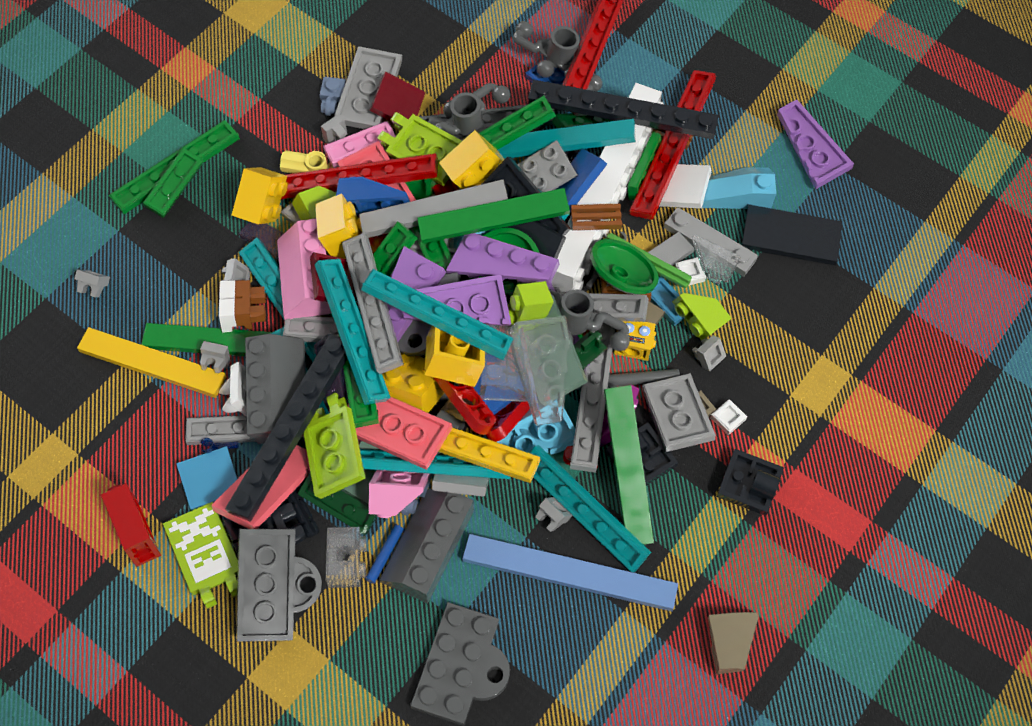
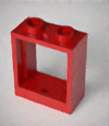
(130, 524)

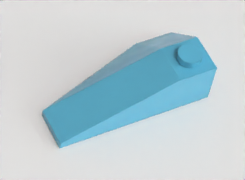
(740, 188)
(550, 437)

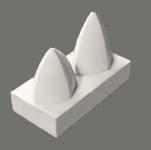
(237, 389)

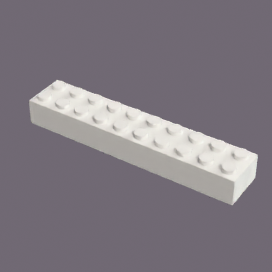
(606, 189)

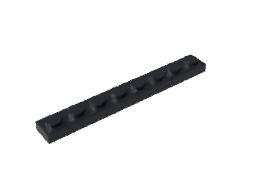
(623, 108)
(288, 430)

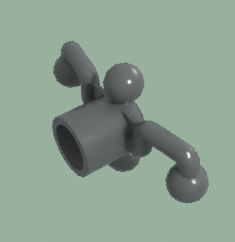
(557, 50)
(467, 109)
(578, 309)

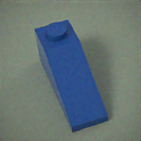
(369, 195)

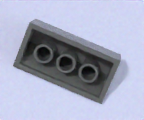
(272, 376)
(428, 544)

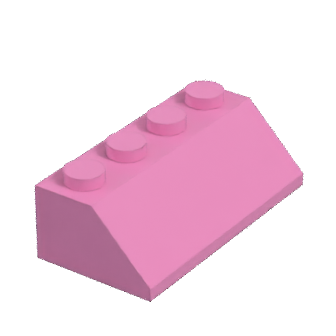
(295, 270)

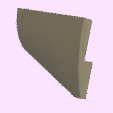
(731, 640)

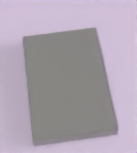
(678, 412)

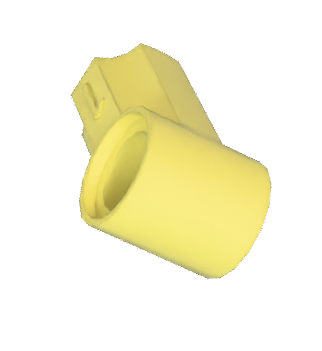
(299, 162)

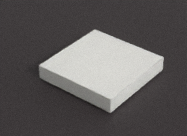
(687, 186)

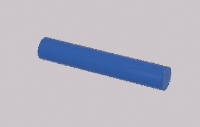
(384, 554)

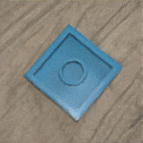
(207, 477)

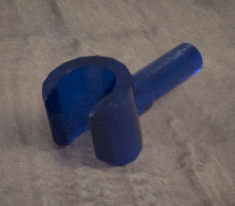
(214, 446)

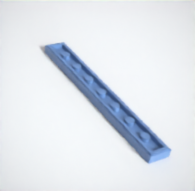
(570, 572)

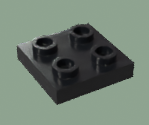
(654, 458)
(750, 482)

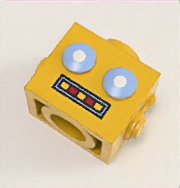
(641, 340)

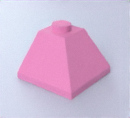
(394, 491)

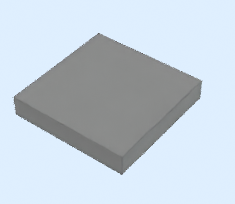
(460, 484)

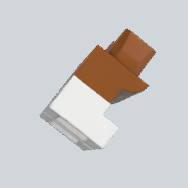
(237, 304)

